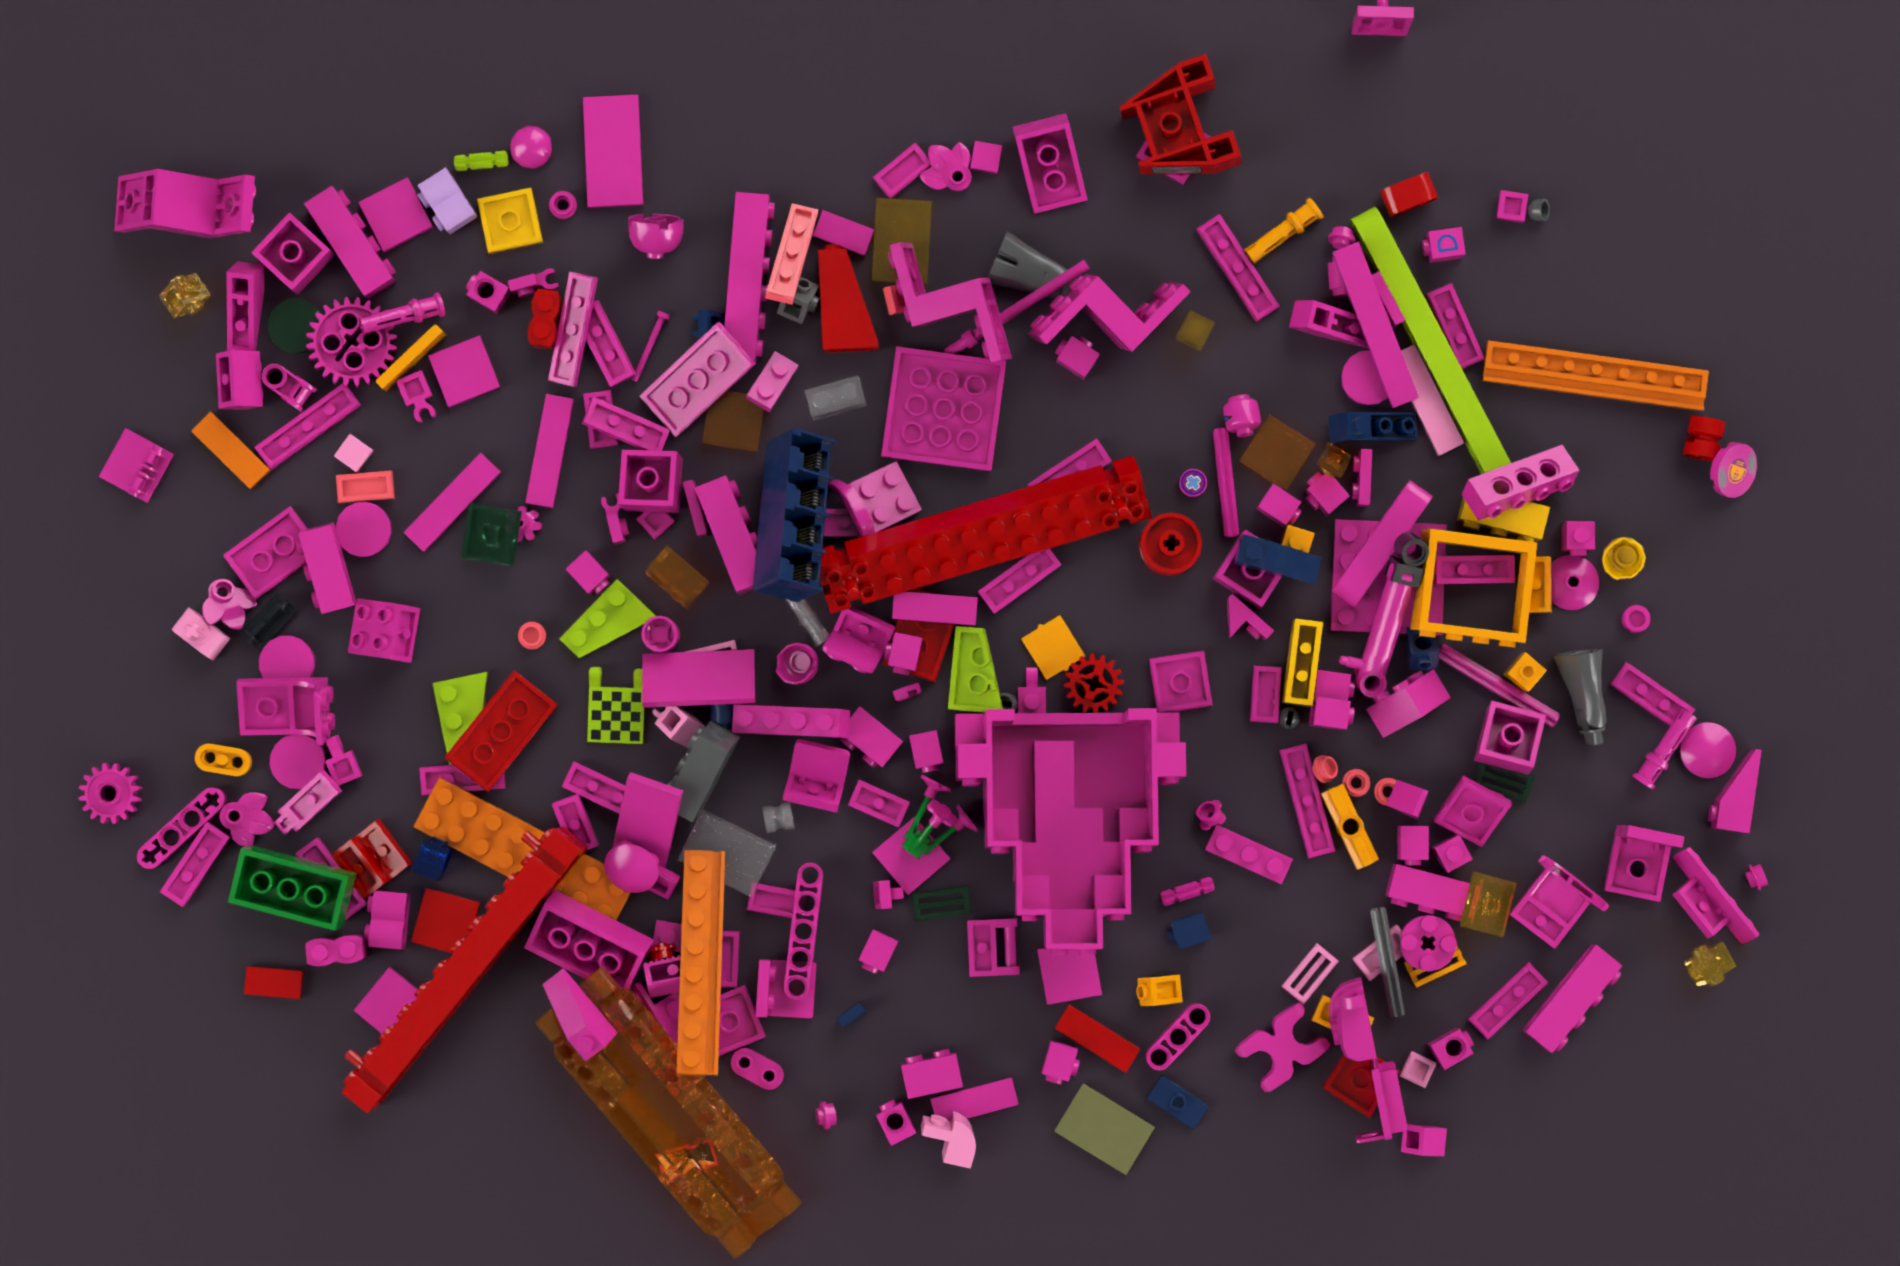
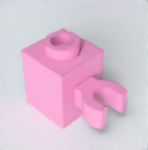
(678, 723)

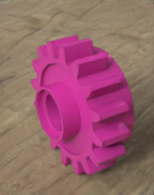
(125, 793)

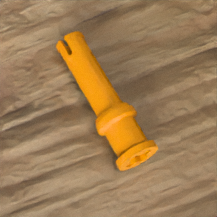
(1293, 224)

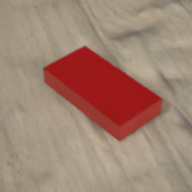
(274, 982)

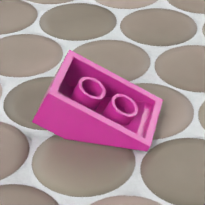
(1050, 163)

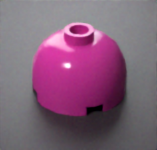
(655, 234)

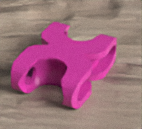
(1282, 1047)

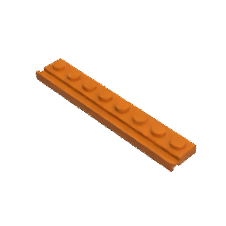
(1595, 375)
(701, 963)

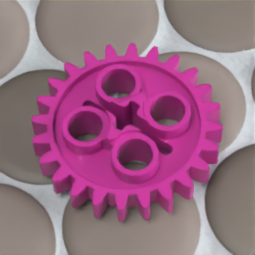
(331, 327)

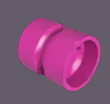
(660, 634)

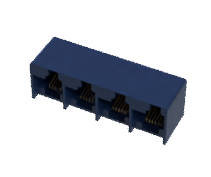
(792, 515)

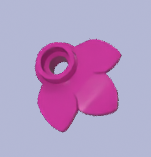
(945, 164)
(228, 608)
(251, 818)

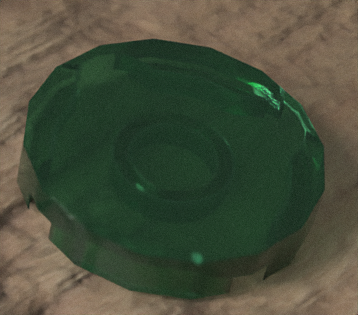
(290, 324)

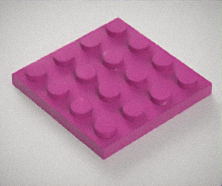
(943, 409)
(1348, 539)

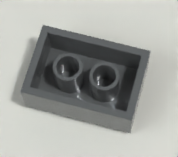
(702, 767)

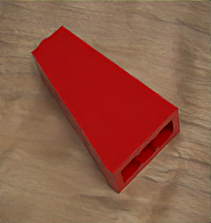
(843, 309)

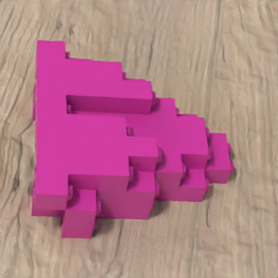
(1071, 806)

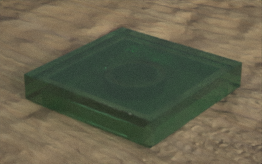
(491, 534)

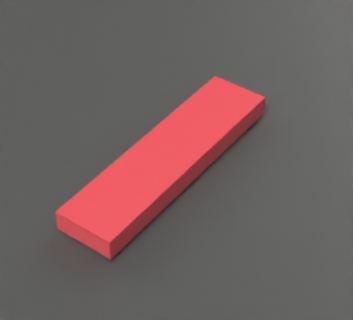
(792, 254)

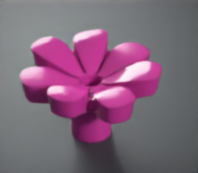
(529, 524)

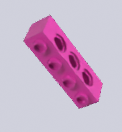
(1520, 483)

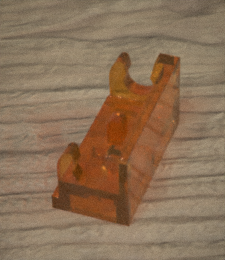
(677, 577)

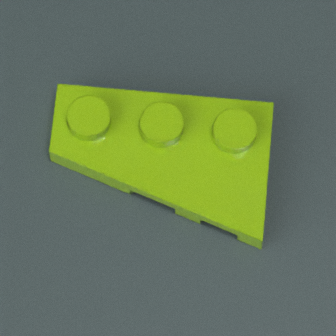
(606, 620)
(973, 673)
(459, 704)

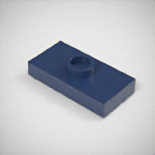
(1177, 1101)

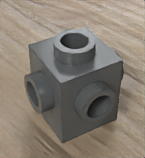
(804, 302)

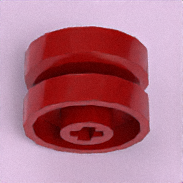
(1179, 530)

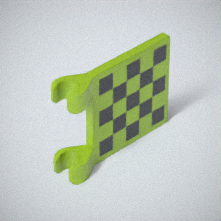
(615, 712)

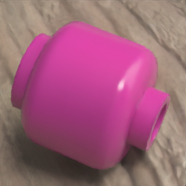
(1241, 415)

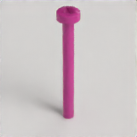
(662, 316)

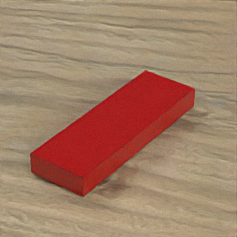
(1097, 1038)

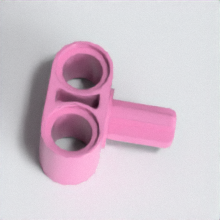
(200, 635)

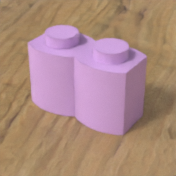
(447, 201)

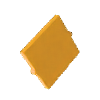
(1053, 647)

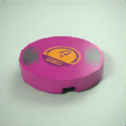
(1733, 469)

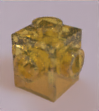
(185, 295)
(1709, 964)

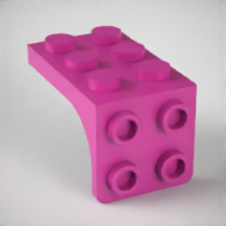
(286, 707)

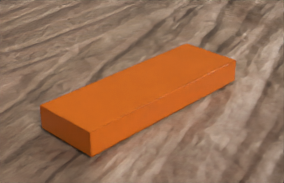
(230, 450)

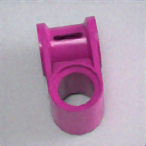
(291, 388)

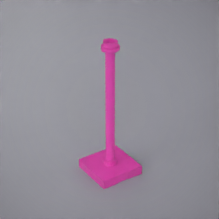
(1382, 20)

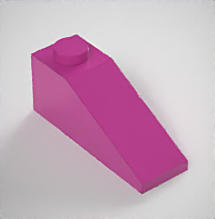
(244, 305)
(1327, 322)
(1735, 802)
(578, 1016)

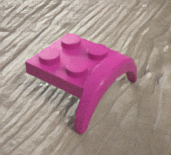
(877, 499)
(1554, 903)

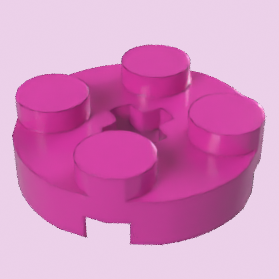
(1443, 943)

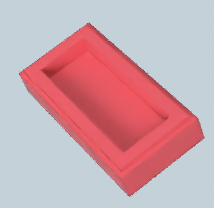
(365, 487)

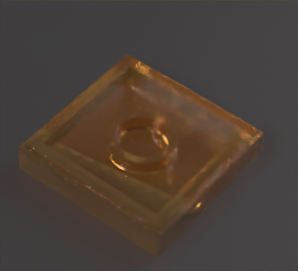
(733, 423)
(1277, 452)

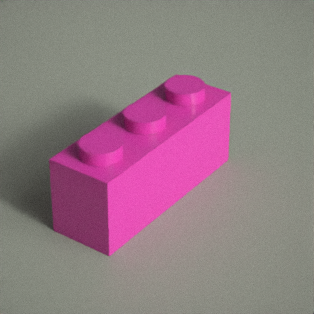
(326, 568)
(1427, 891)

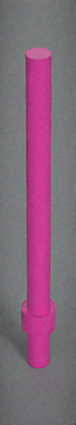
(970, 338)

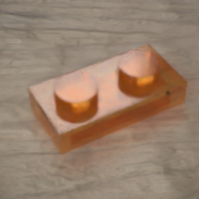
(1333, 460)

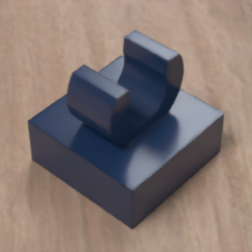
(706, 320)

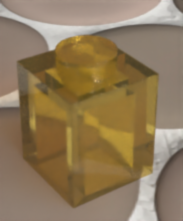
(1195, 330)

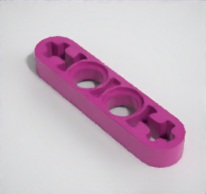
(180, 826)

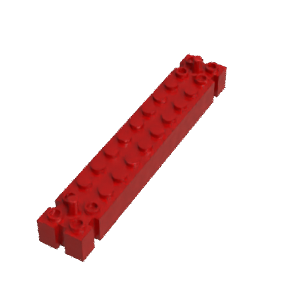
(983, 534)
(459, 975)

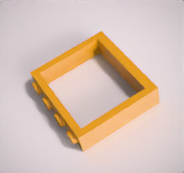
(1422, 594)

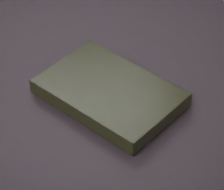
(1104, 1128)

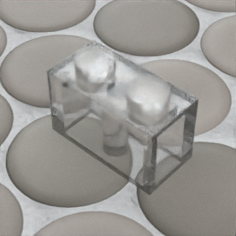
(835, 398)

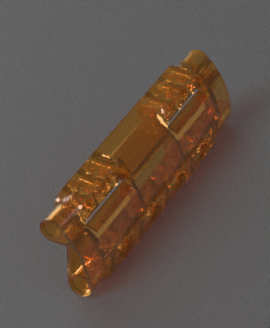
(669, 1119)

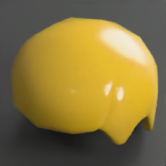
(1623, 558)

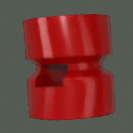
(1704, 438)

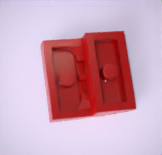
(373, 857)

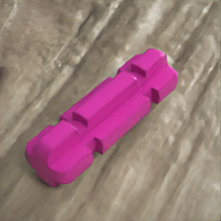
(1187, 891)

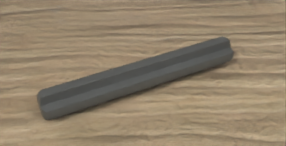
(1387, 962)

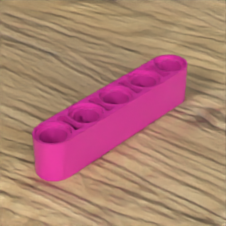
(1380, 543)
(796, 943)

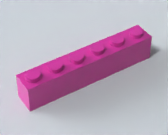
(747, 270)

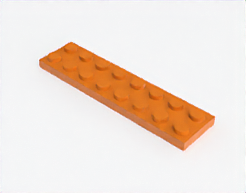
(495, 841)

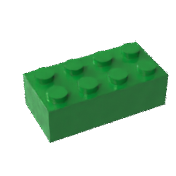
(292, 887)

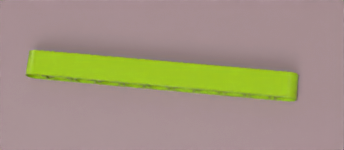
(1430, 342)

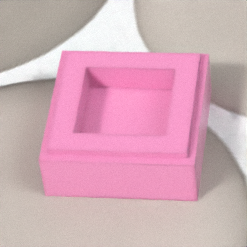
(353, 453)
(1417, 1069)

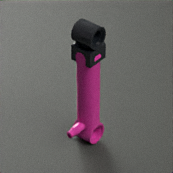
(1402, 577)

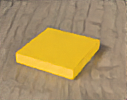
(510, 220)

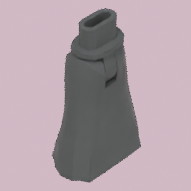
(1024, 268)
(1582, 676)

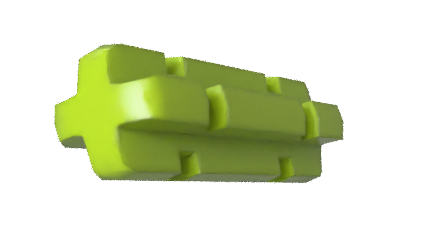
(481, 160)

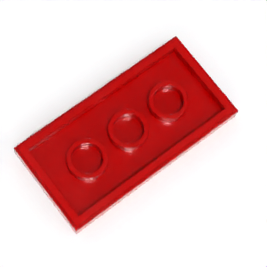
(501, 731)

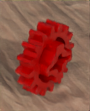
(1089, 696)

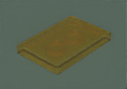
(900, 222)

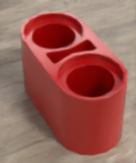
(1409, 194)

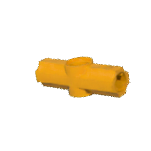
(1358, 843)

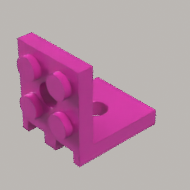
(1640, 845)

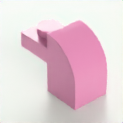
(958, 1137)

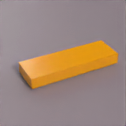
(410, 357)

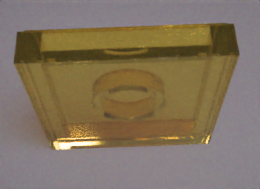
(1488, 904)

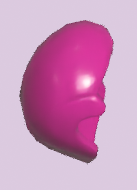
(531, 147)
(797, 663)

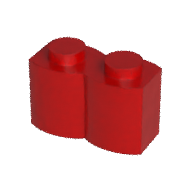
(547, 312)

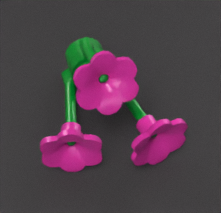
(918, 842)

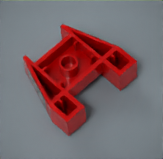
(1174, 127)

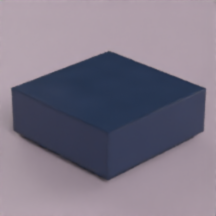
(851, 1014)

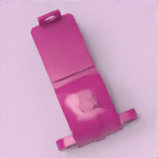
(1353, 1032)

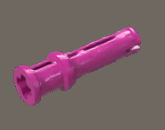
(414, 311)
(1657, 760)

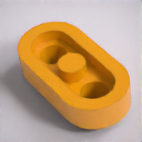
(223, 759)

